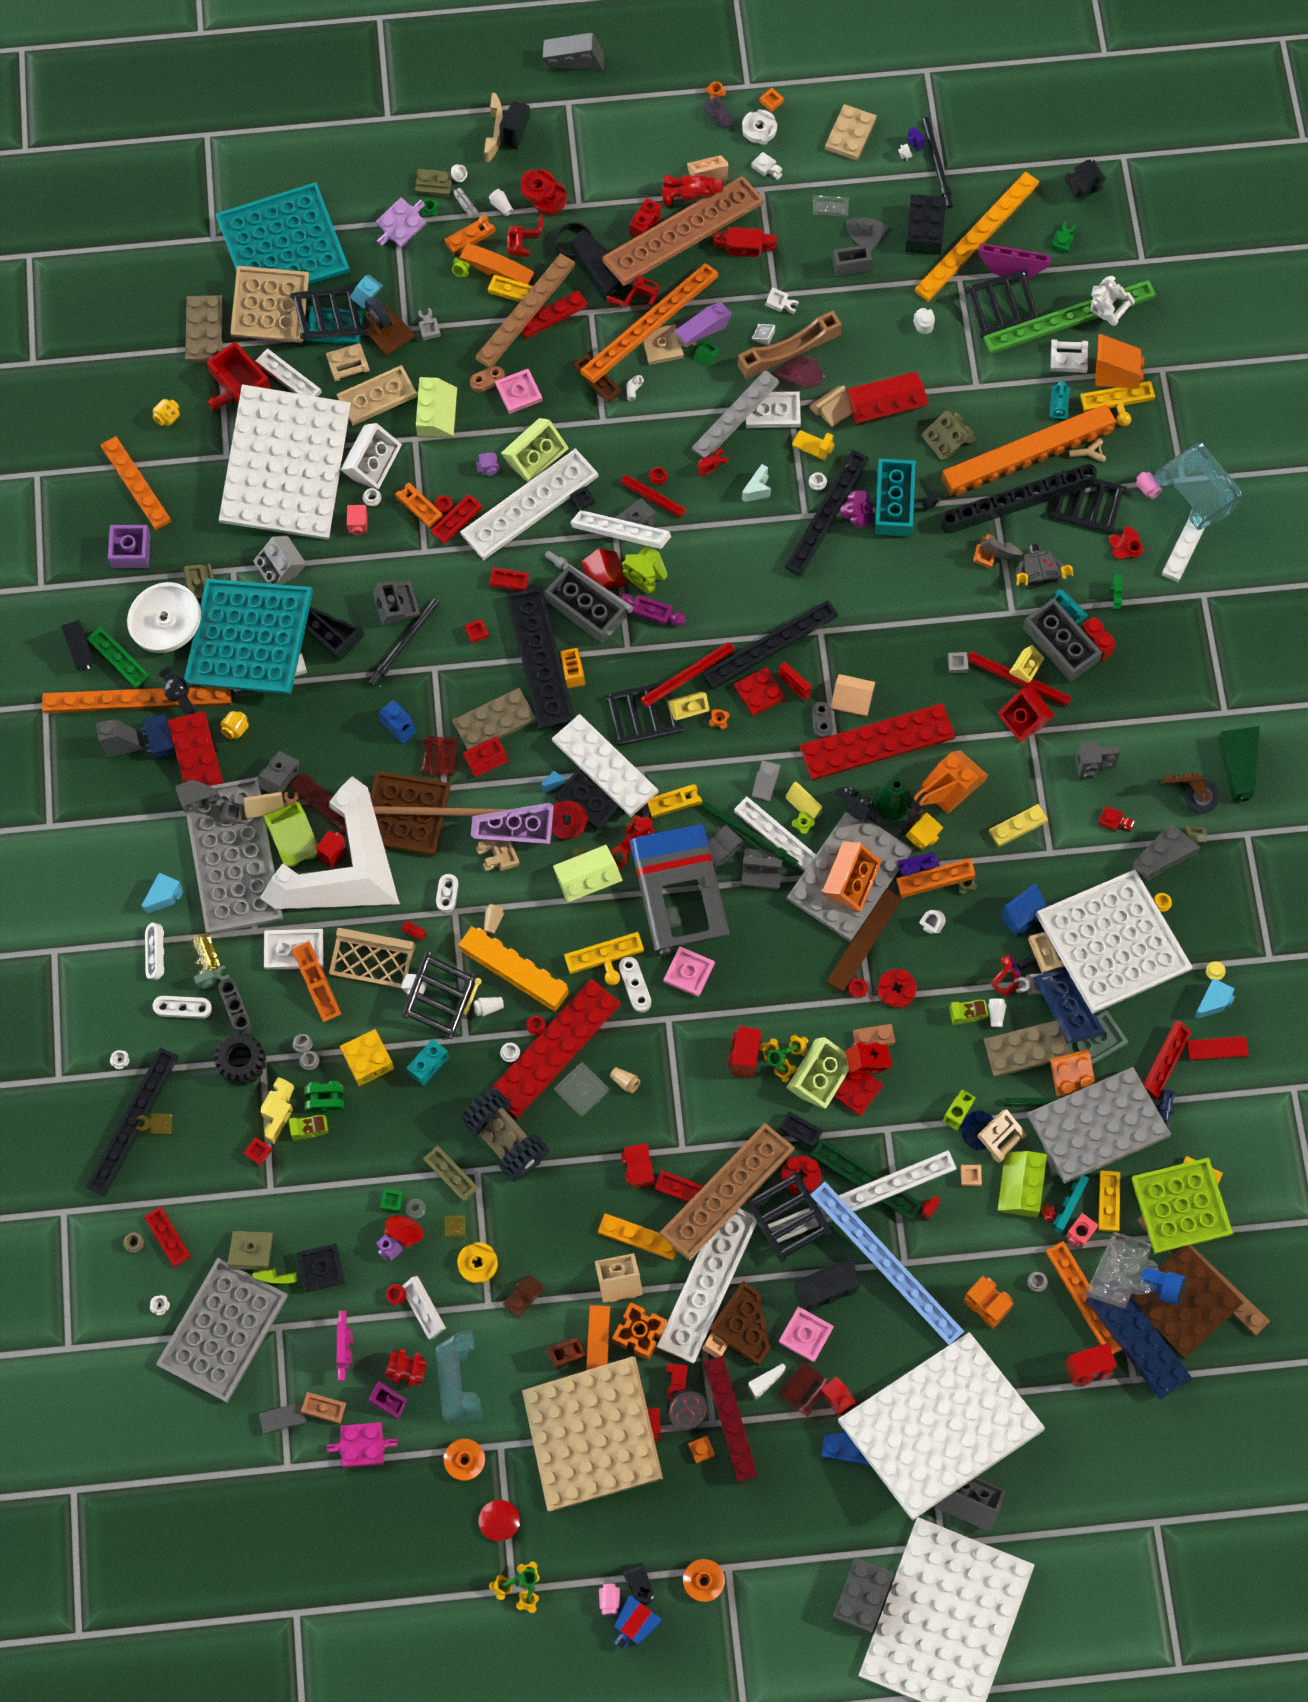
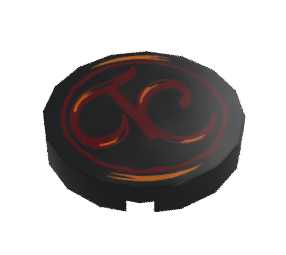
(687, 1409)

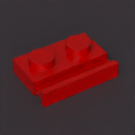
(795, 681)
(485, 756)

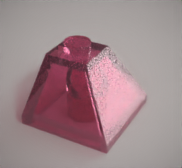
(801, 371)

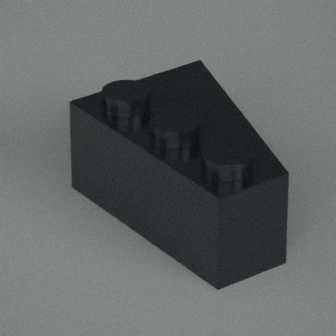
(333, 634)

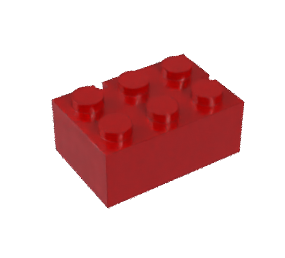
(235, 368)

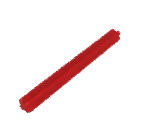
(1003, 671)
(687, 674)

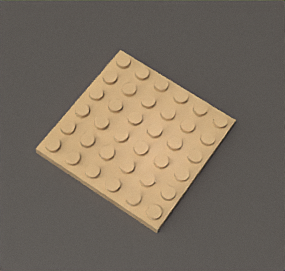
(592, 1434)

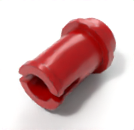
(219, 401)
(413, 930)

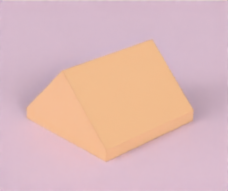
(710, 167)
(852, 695)

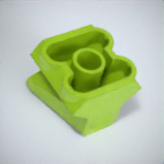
(644, 569)

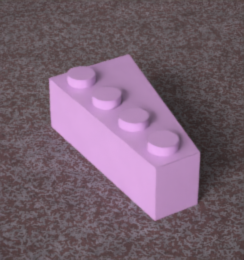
(517, 824)

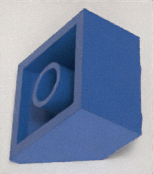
(1021, 911)

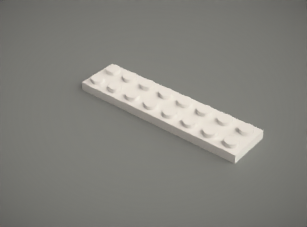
(529, 504)
(706, 1288)

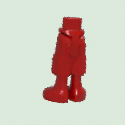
(691, 187)

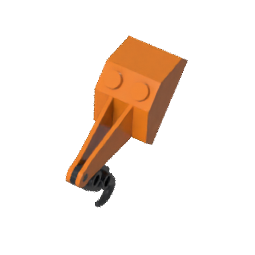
(946, 786)

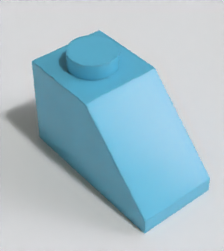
(365, 289)
(162, 893)
(1216, 999)

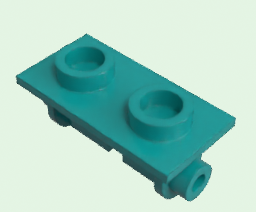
(1059, 401)
(1070, 606)

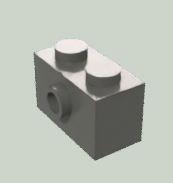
(852, 260)
(639, 513)
(278, 773)

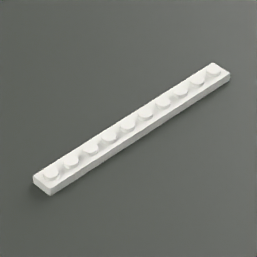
(877, 1190)

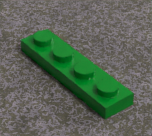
(118, 658)

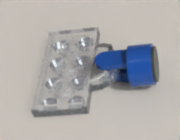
(1128, 1271)

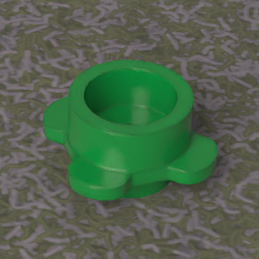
(429, 203)

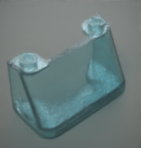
(1202, 484)
(455, 1404)

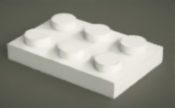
(776, 411)
(279, 946)

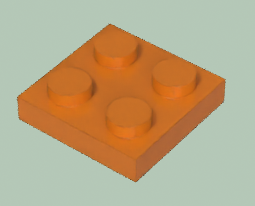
(1072, 1072)

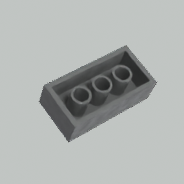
(585, 604)
(1062, 640)

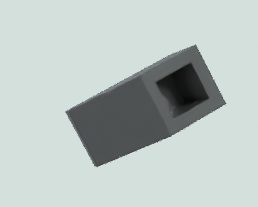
(195, 795)

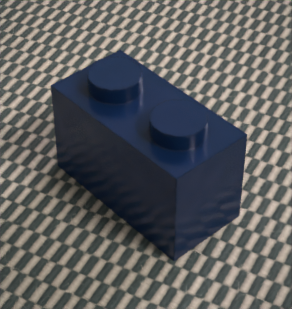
(159, 737)

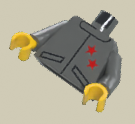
(1040, 569)

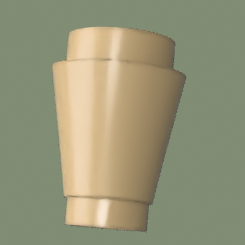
(492, 918)
(626, 1080)

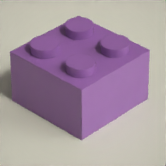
(129, 546)

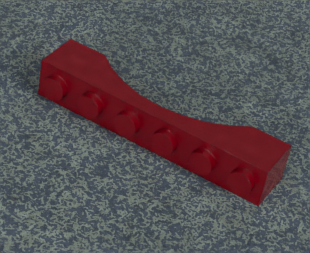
(730, 1420)

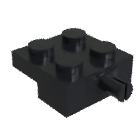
(859, 807)

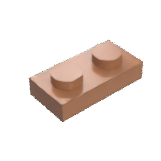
(881, 1034)
(323, 1408)

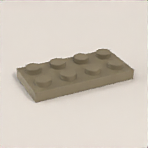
(203, 327)
(494, 719)
(1025, 1048)

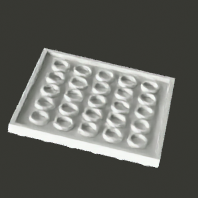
(1113, 941)

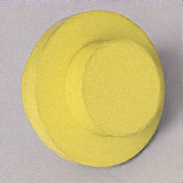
(1215, 970)

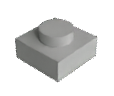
(958, 662)

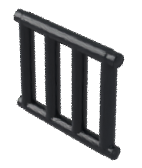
(988, 285)
(322, 333)
(1091, 523)
(639, 735)
(462, 995)
(763, 1219)

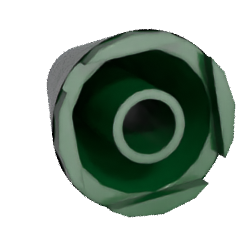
(894, 799)

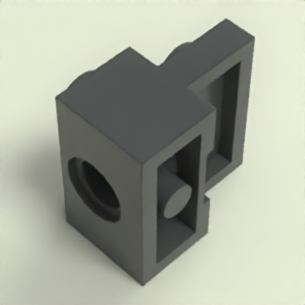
(395, 602)
(1092, 758)

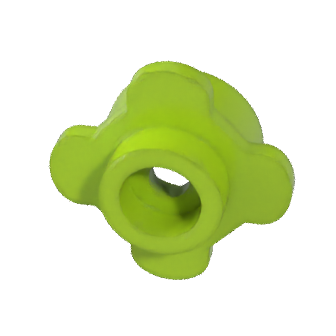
(460, 268)
(803, 828)

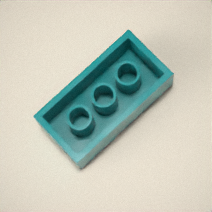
(895, 497)

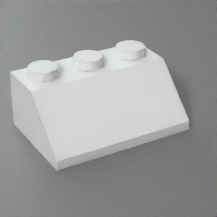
(371, 456)

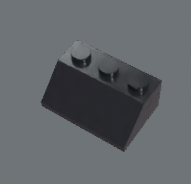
(827, 1285)

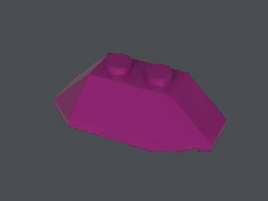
(1008, 260)

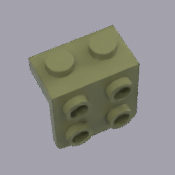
(948, 434)

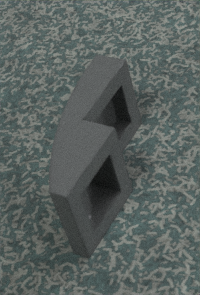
(1005, 551)
(282, 1418)

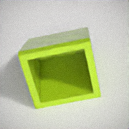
(291, 834)

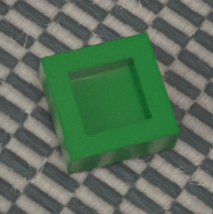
(391, 1200)

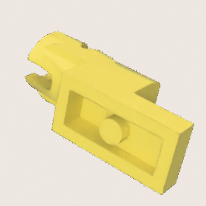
(277, 1109)

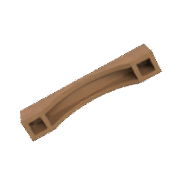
(763, 358)

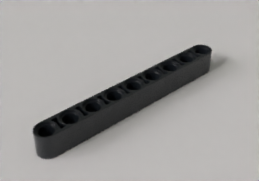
(1025, 492)

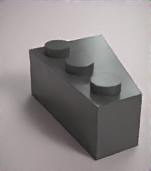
(574, 52)
(1164, 852)

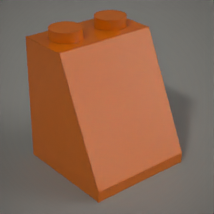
(1118, 364)

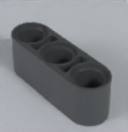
(234, 998)

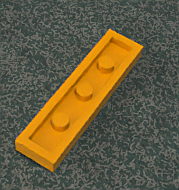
(636, 1236)

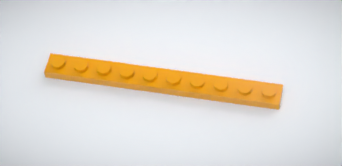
(978, 234)

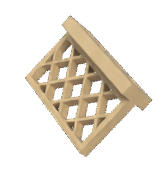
(374, 941)

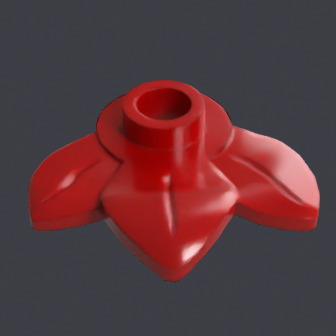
(1123, 543)

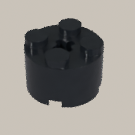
(1085, 179)

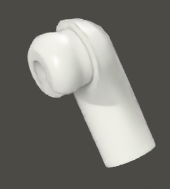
(632, 385)

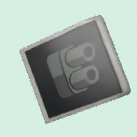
(764, 333)

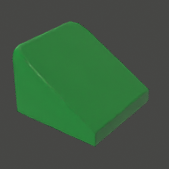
(706, 353)

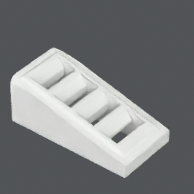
(763, 1382)

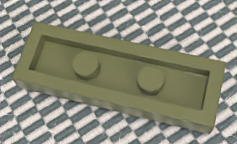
(450, 1173)

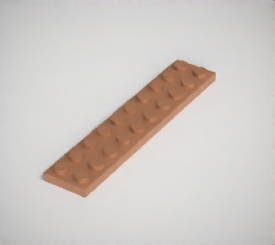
(682, 230)

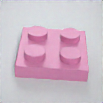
(518, 391)
(689, 971)
(806, 1334)

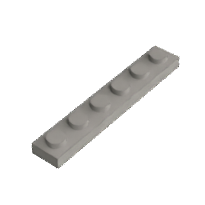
(735, 415)

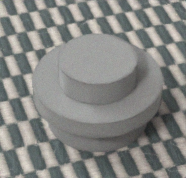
(302, 1043)
(309, 1060)
(1037, 1281)

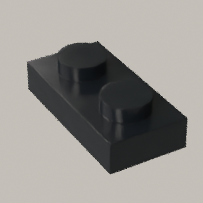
(801, 1129)

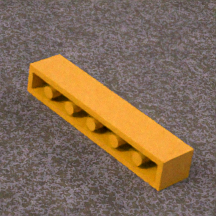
(513, 968)

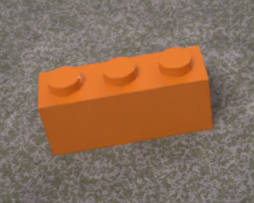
(852, 876)

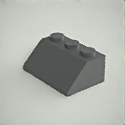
(975, 1503)

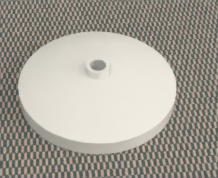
(164, 617)

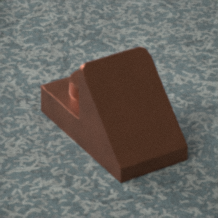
(523, 1296)
(565, 1353)

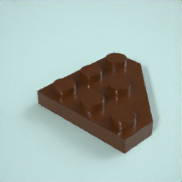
(744, 1324)

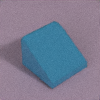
(552, 782)

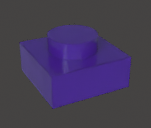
(915, 139)

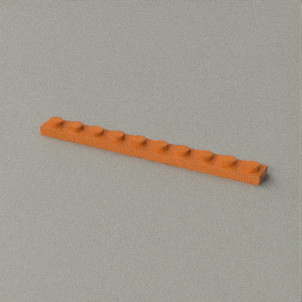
(649, 323)
(130, 700)

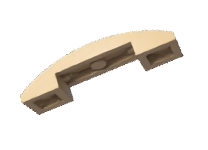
(492, 144)

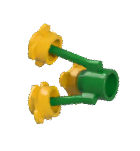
(777, 1057)
(526, 1580)

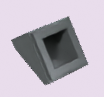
(230, 812)

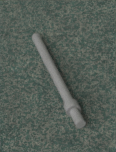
(562, 564)

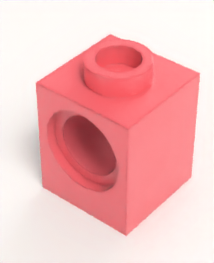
(357, 519)
(1084, 1223)

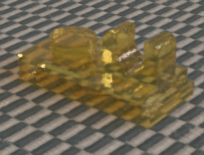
(206, 951)

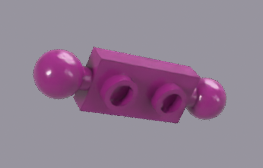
(654, 610)

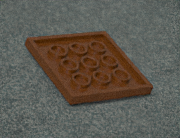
(409, 832)
(1203, 1309)

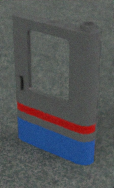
(674, 859)

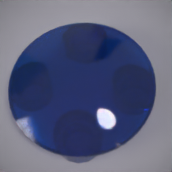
(972, 1126)

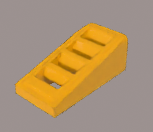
(572, 679)

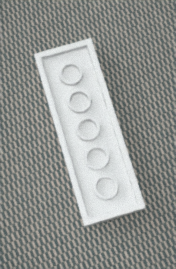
(605, 765)

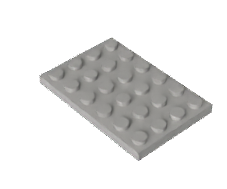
(808, 890)
(1098, 1125)
(222, 1330)

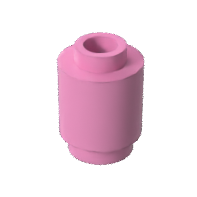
(1148, 485)
(609, 1599)

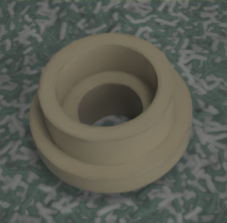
(129, 1238)

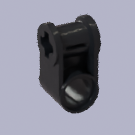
(638, 1580)

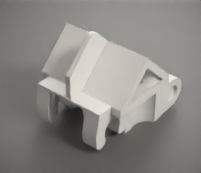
(1105, 295)

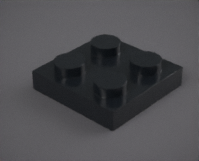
(320, 1268)

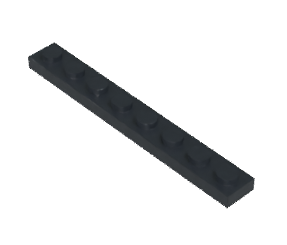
(826, 513)
(770, 645)
(126, 1131)

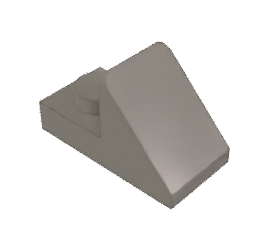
(765, 781)

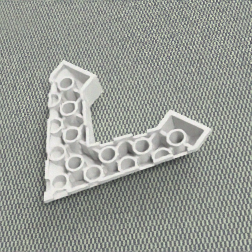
(364, 883)

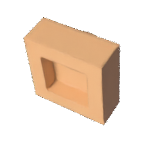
(971, 1175)
(714, 1346)

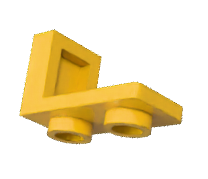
(814, 445)

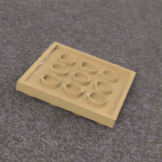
(264, 304)

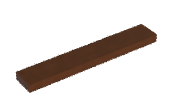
(864, 940)

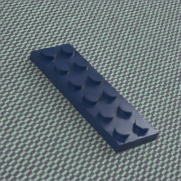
(1142, 1345)

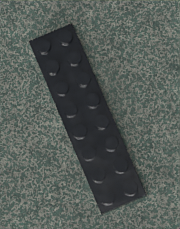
(540, 658)

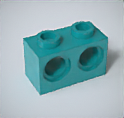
(427, 1062)

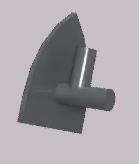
(866, 231)

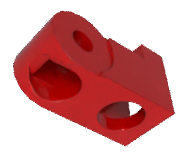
(678, 1378)

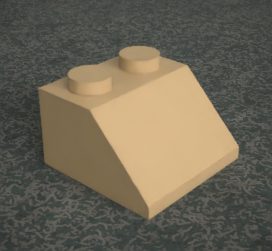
(618, 1278)

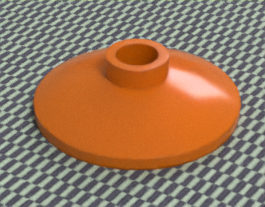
(459, 1450)
(703, 1569)

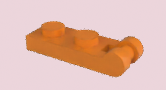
(470, 234)
(419, 505)

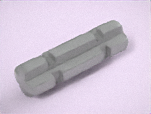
(465, 203)

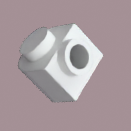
(924, 320)
(933, 921)
(408, 982)

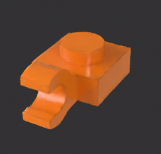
(982, 557)

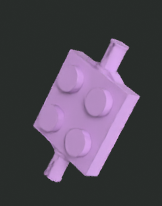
(401, 222)

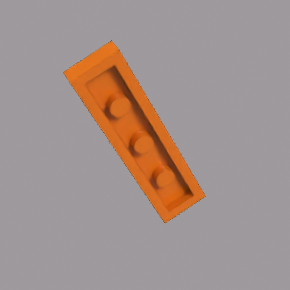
(936, 878)

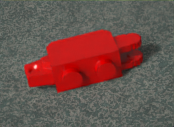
(745, 241)

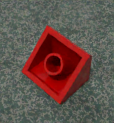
(605, 569)

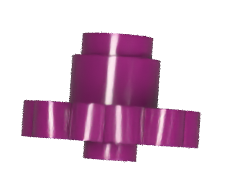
(858, 509)

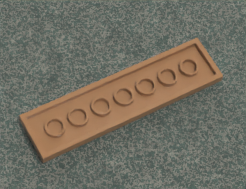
(727, 1192)

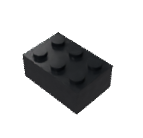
(925, 224)

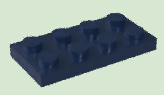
(1068, 1006)

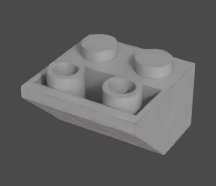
(279, 560)

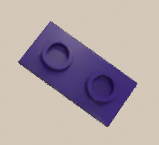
(917, 864)

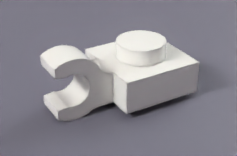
(765, 165)

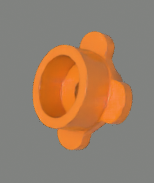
(715, 86)
(719, 714)

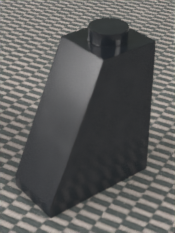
(514, 124)
(78, 645)

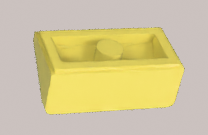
(1027, 664)
(689, 705)
(803, 801)

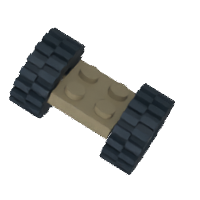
(516, 1150)

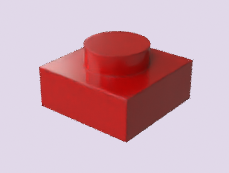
(476, 631)
(257, 1151)
(929, 1207)

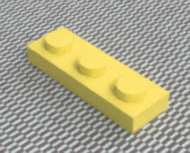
(1018, 825)

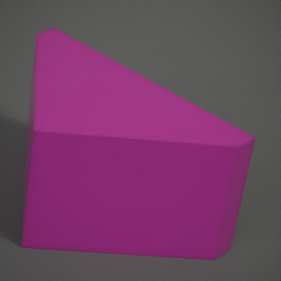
(387, 1400)

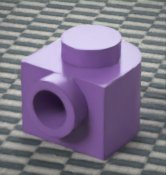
(487, 464)
(389, 1248)

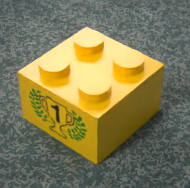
(367, 1057)

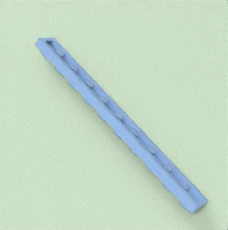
(887, 1263)

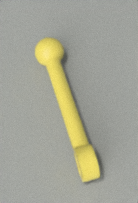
(477, 981)

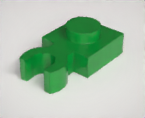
(1063, 238)
(1116, 588)

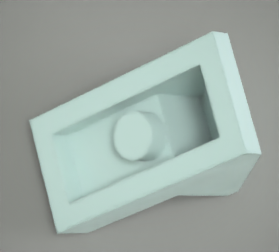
(756, 487)

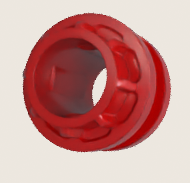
(406, 1368)

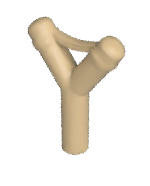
(1089, 451)

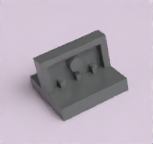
(761, 870)

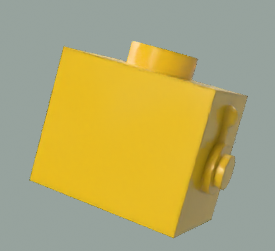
(924, 832)

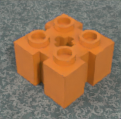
(988, 1301)
(635, 1319)

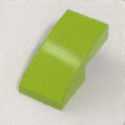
(271, 1277)

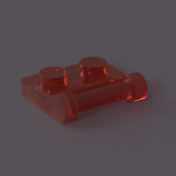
(444, 759)
(800, 1385)

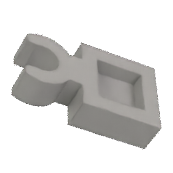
(428, 326)
(1028, 984)

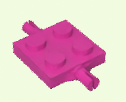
(344, 1353)
(362, 1445)

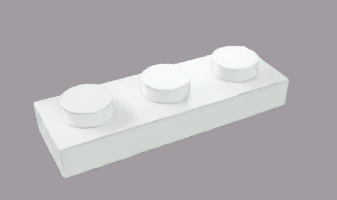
(423, 1308)

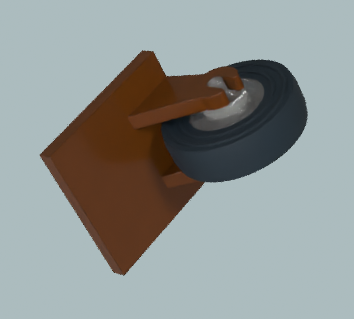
(386, 327)
(1200, 794)

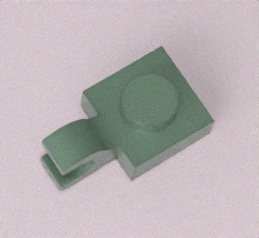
(208, 978)

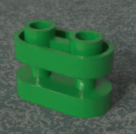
(316, 1090)

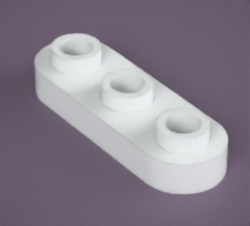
(154, 951)
(635, 992)
(175, 1003)

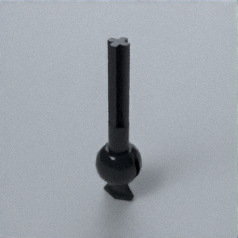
(176, 690)

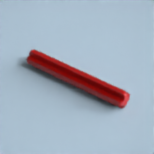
(653, 496)

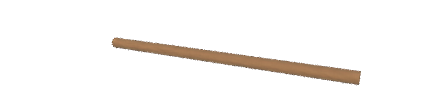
(433, 811)

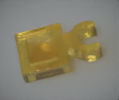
(158, 1123)

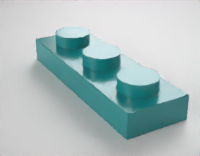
(1070, 1203)

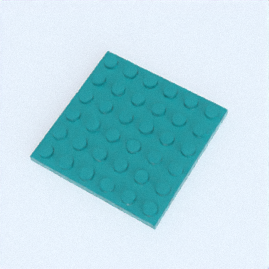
(285, 234)
(249, 636)

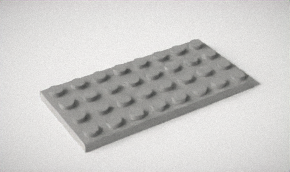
(232, 862)

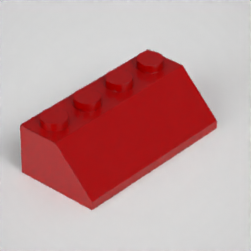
(887, 397)

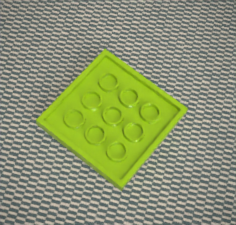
(1181, 1205)

